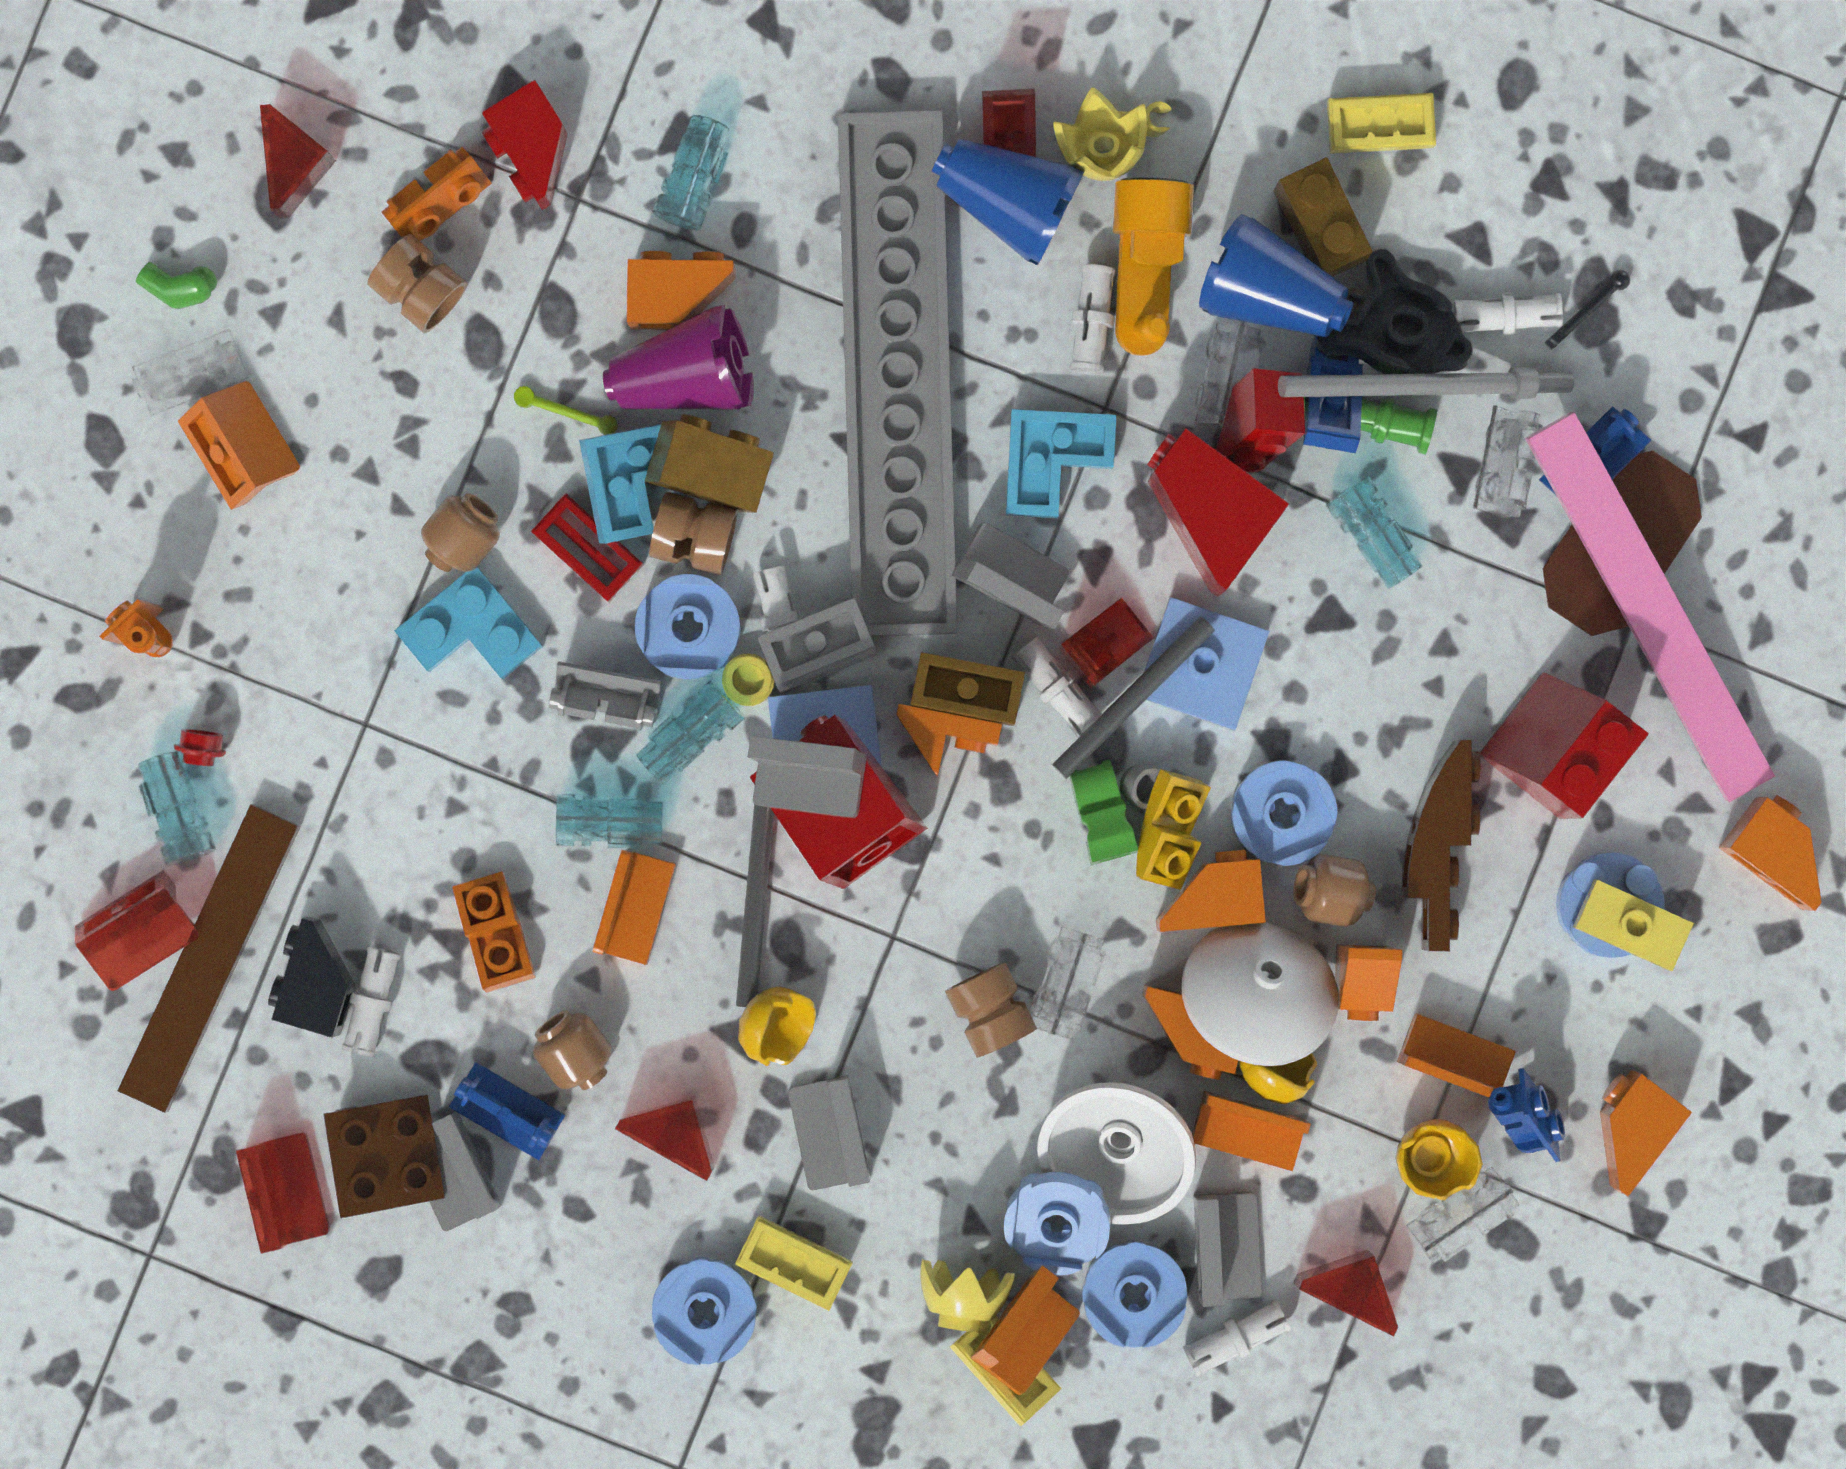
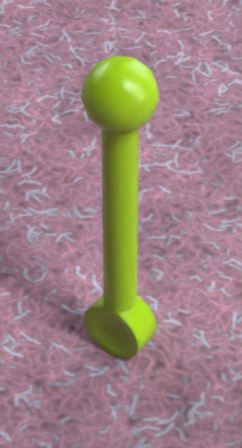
(526, 398)

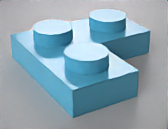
(1042, 445)
(616, 482)
(473, 612)

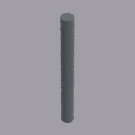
(1134, 697)
(755, 905)

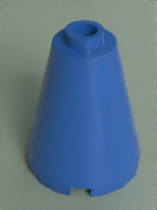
(1008, 192)
(1272, 284)

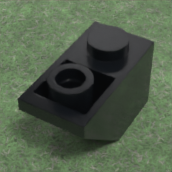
(315, 984)

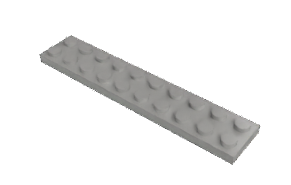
(897, 372)

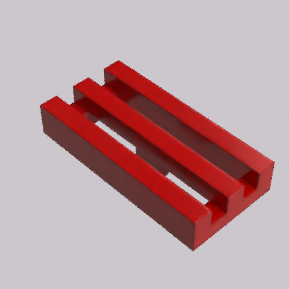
(554, 517)

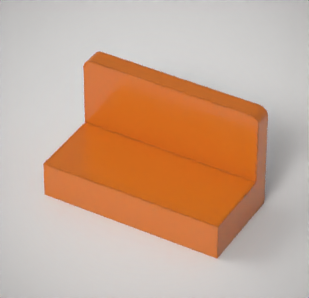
(238, 443)
(634, 907)
(1455, 1056)
(1249, 1130)
(1026, 1332)

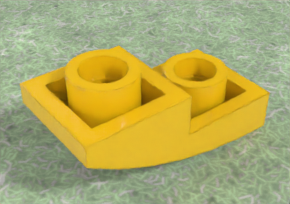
(1165, 838)

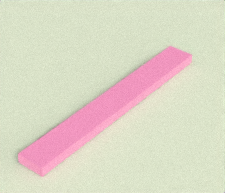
(1649, 606)

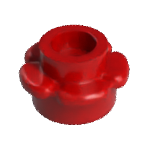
(200, 747)

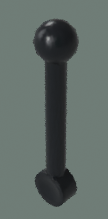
(1618, 281)

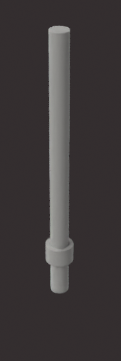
(1517, 383)

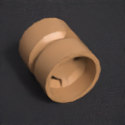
(422, 288)
(693, 533)
(991, 1010)

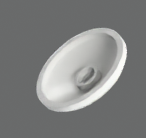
(1254, 1015)
(1137, 1174)

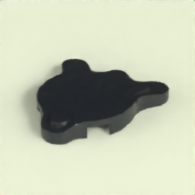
(1399, 324)

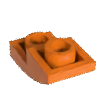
(494, 932)

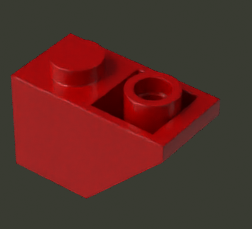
(532, 138)
(1260, 421)

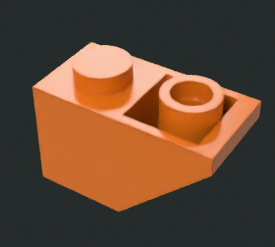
(672, 291)

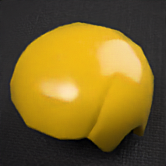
(776, 1025)
(1281, 1082)
(1438, 1159)

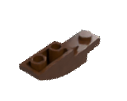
(1440, 821)

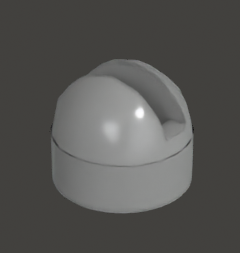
(1138, 784)

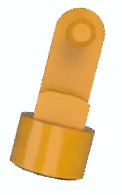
(1152, 225)

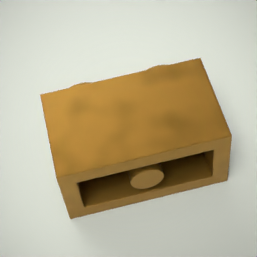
(1322, 218)
(709, 465)
(967, 689)

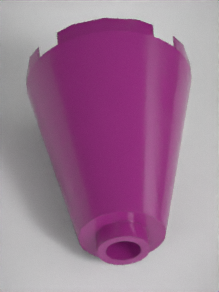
(685, 367)

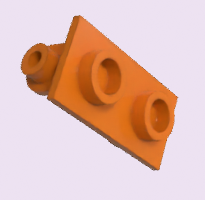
(456, 184)
(138, 628)

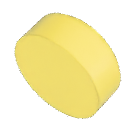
(748, 680)

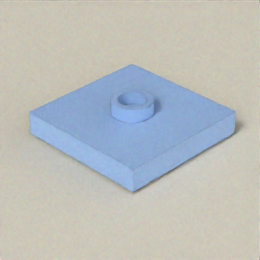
(1218, 674)
(854, 704)

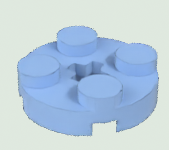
(667, 605)
(1310, 826)
(1615, 870)
(1063, 1195)
(1134, 1264)
(709, 1341)

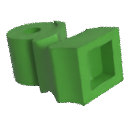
(1103, 813)

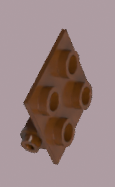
(383, 1156)

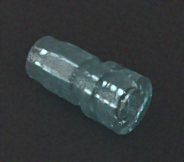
(695, 168)
(1375, 532)
(684, 738)
(172, 802)
(615, 821)

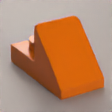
(931, 727)

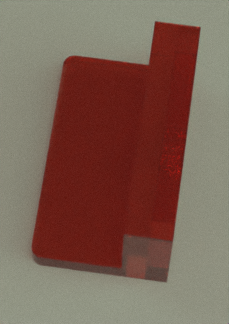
(135, 932)
(283, 1191)

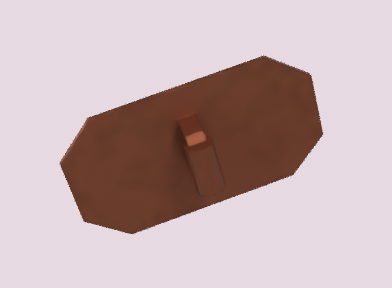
(1666, 512)

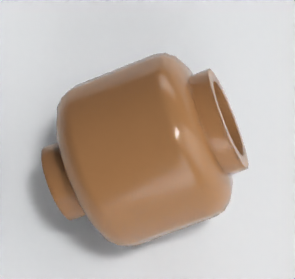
(460, 533)
(1333, 890)
(572, 1050)

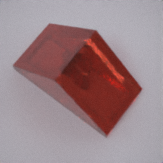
(1009, 120)
(292, 161)
(1105, 642)
(674, 1133)
(1353, 1287)

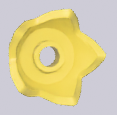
(1099, 130)
(965, 1300)

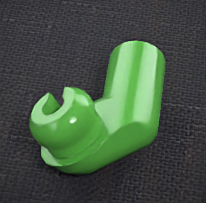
(180, 290)

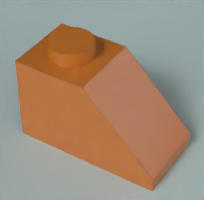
(1777, 850)
(1218, 895)
(1367, 979)
(1184, 1037)
(1637, 1127)

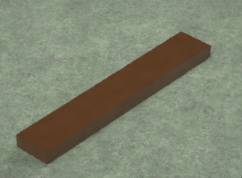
(210, 959)

